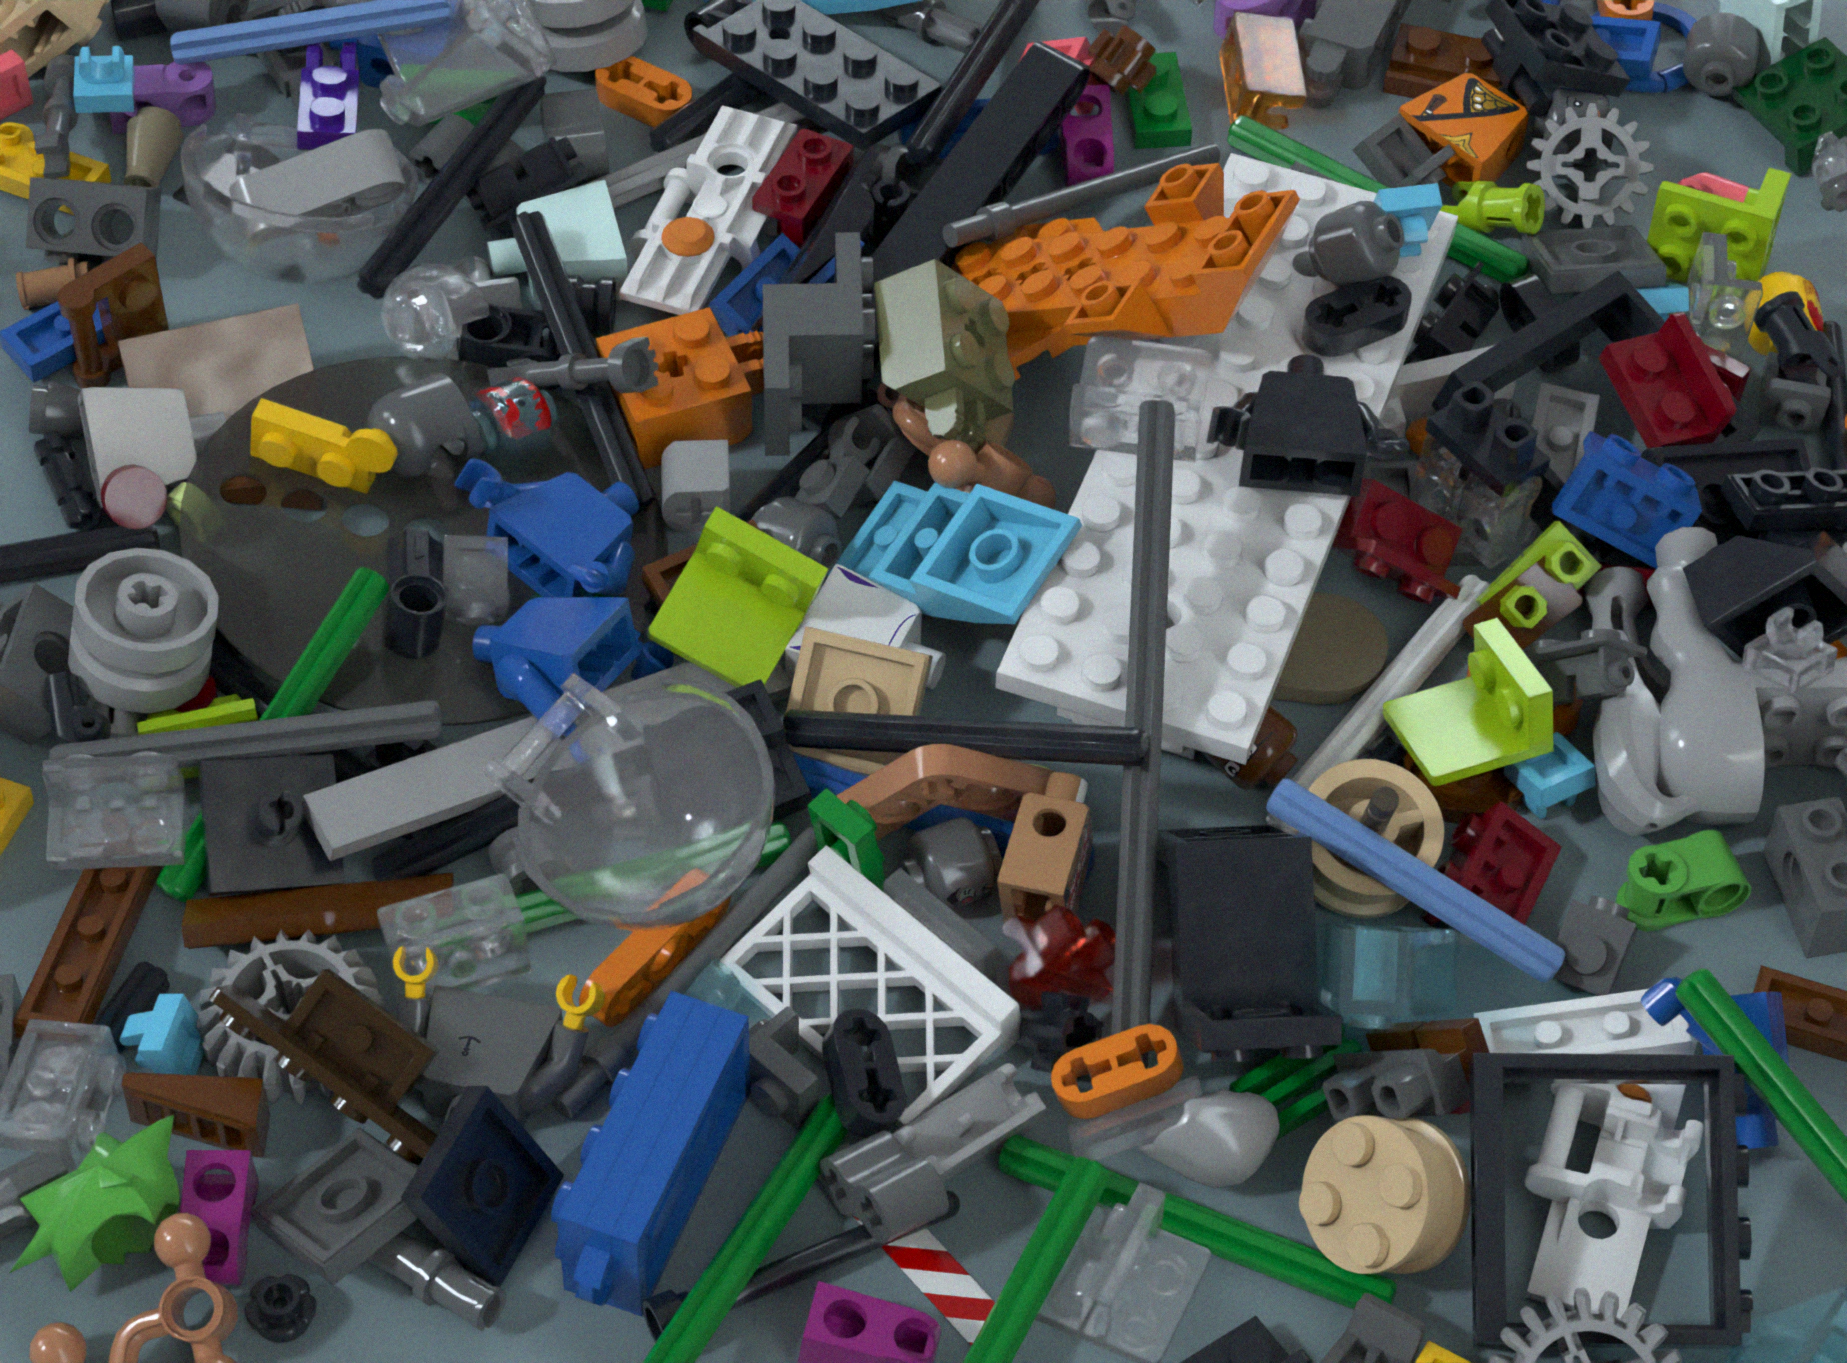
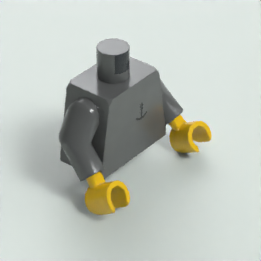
(494, 1041)

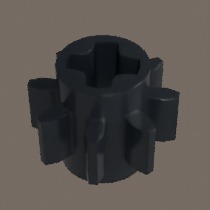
(1057, 1028)

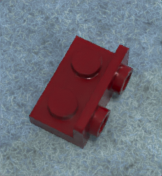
(803, 182)
(1669, 385)
(1399, 541)
(1500, 860)

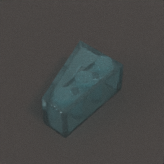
(1388, 972)

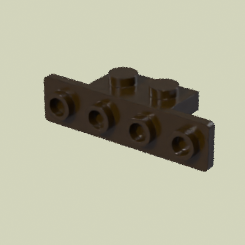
(347, 1047)

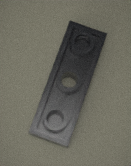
(1788, 499)

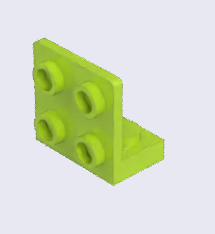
(1750, 227)
(737, 601)
(1480, 720)

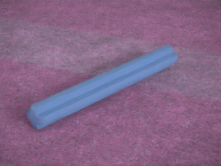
(306, 28)
(1415, 880)

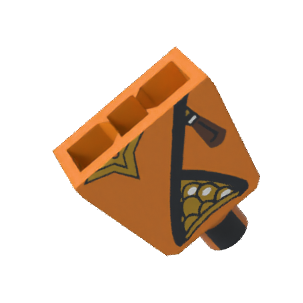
(1478, 123)

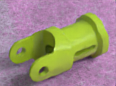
(1498, 207)

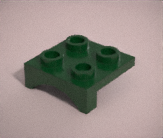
(1800, 100)

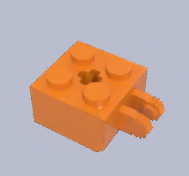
(701, 381)

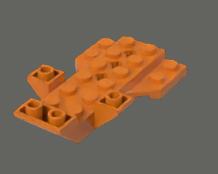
(1133, 283)

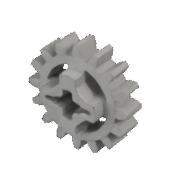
(1590, 141)

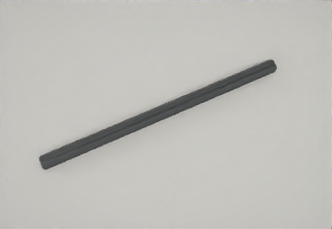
(1145, 712)

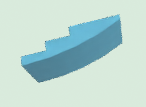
(960, 551)

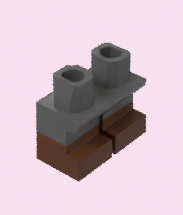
(1409, 1071)

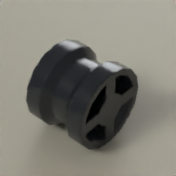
(596, 302)

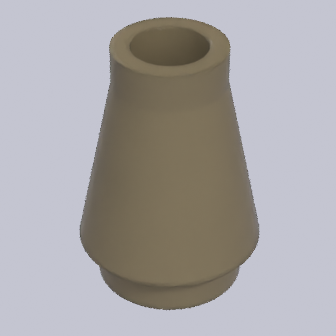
(151, 145)

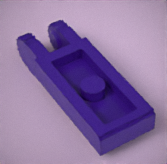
(327, 98)

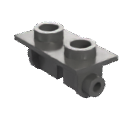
(1595, 661)

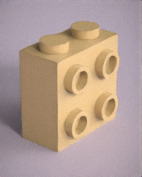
(46, 28)

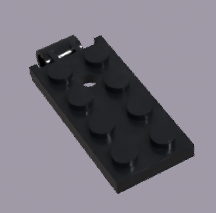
(813, 66)

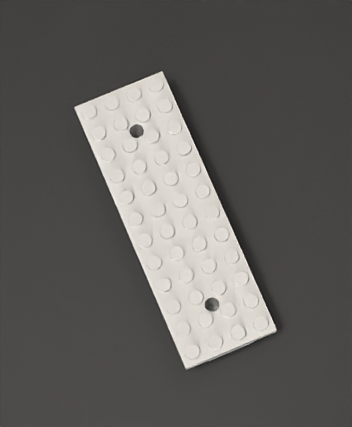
(1237, 554)

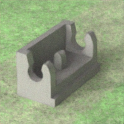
(971, 1123)

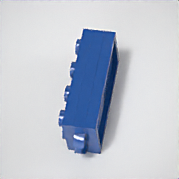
(652, 1152)

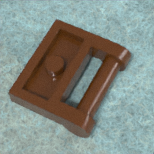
(128, 306)

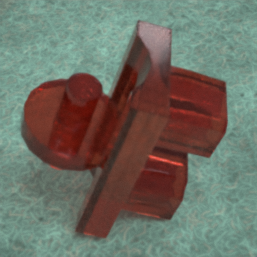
(1060, 956)

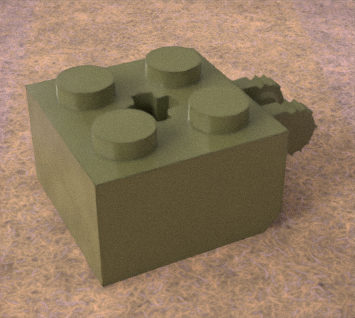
(945, 349)

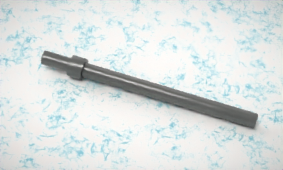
(1001, 219)
(612, 1054)

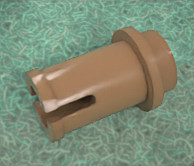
(43, 285)

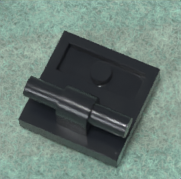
(1552, 47)

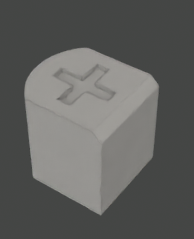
(694, 482)

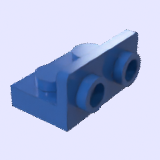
(1626, 497)

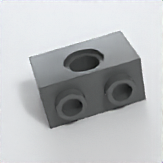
(32, 647)
(1810, 871)

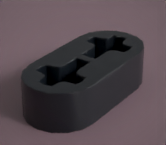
(1524, 302)
(1359, 319)
(874, 1072)

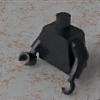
(1304, 432)

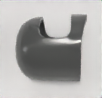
(422, 419)

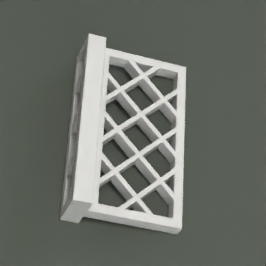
(903, 943)

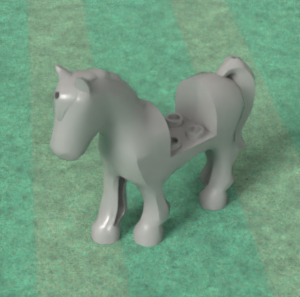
(1708, 734)

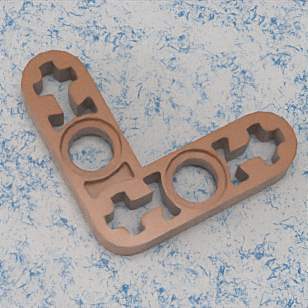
(946, 777)

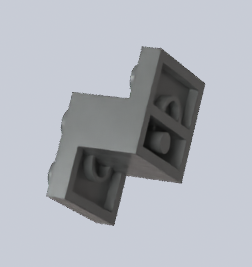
(817, 342)

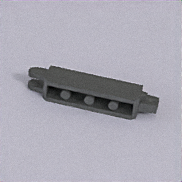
(1345, 45)

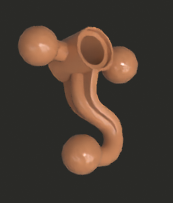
(958, 467)
(180, 1244)

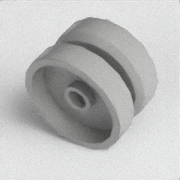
(591, 32)
(143, 630)

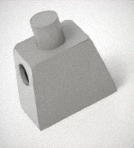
(143, 429)

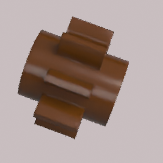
(1122, 60)

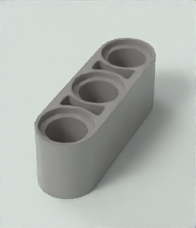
(328, 180)

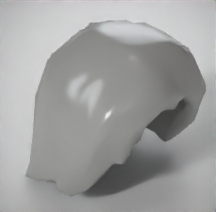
(1218, 1138)

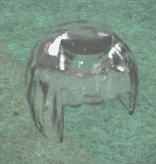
(428, 308)

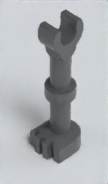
(58, 116)
(627, 368)

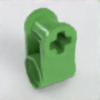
(1682, 882)

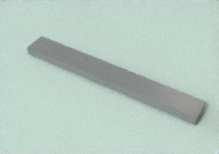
(451, 777)

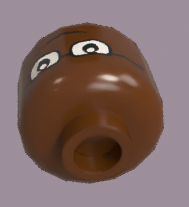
(1269, 756)

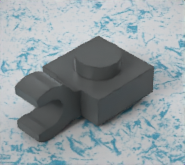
(835, 481)

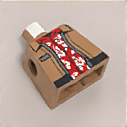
(1047, 850)

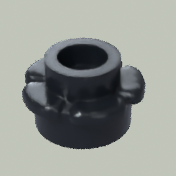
(283, 1323)

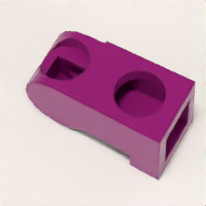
(1088, 139)
(224, 1206)
(866, 1329)

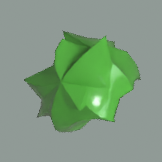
(105, 1204)

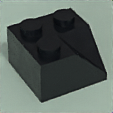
(1753, 578)

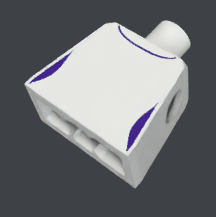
(865, 611)

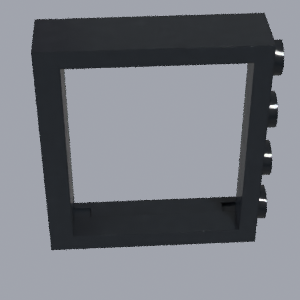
(1620, 315)
(1725, 1172)

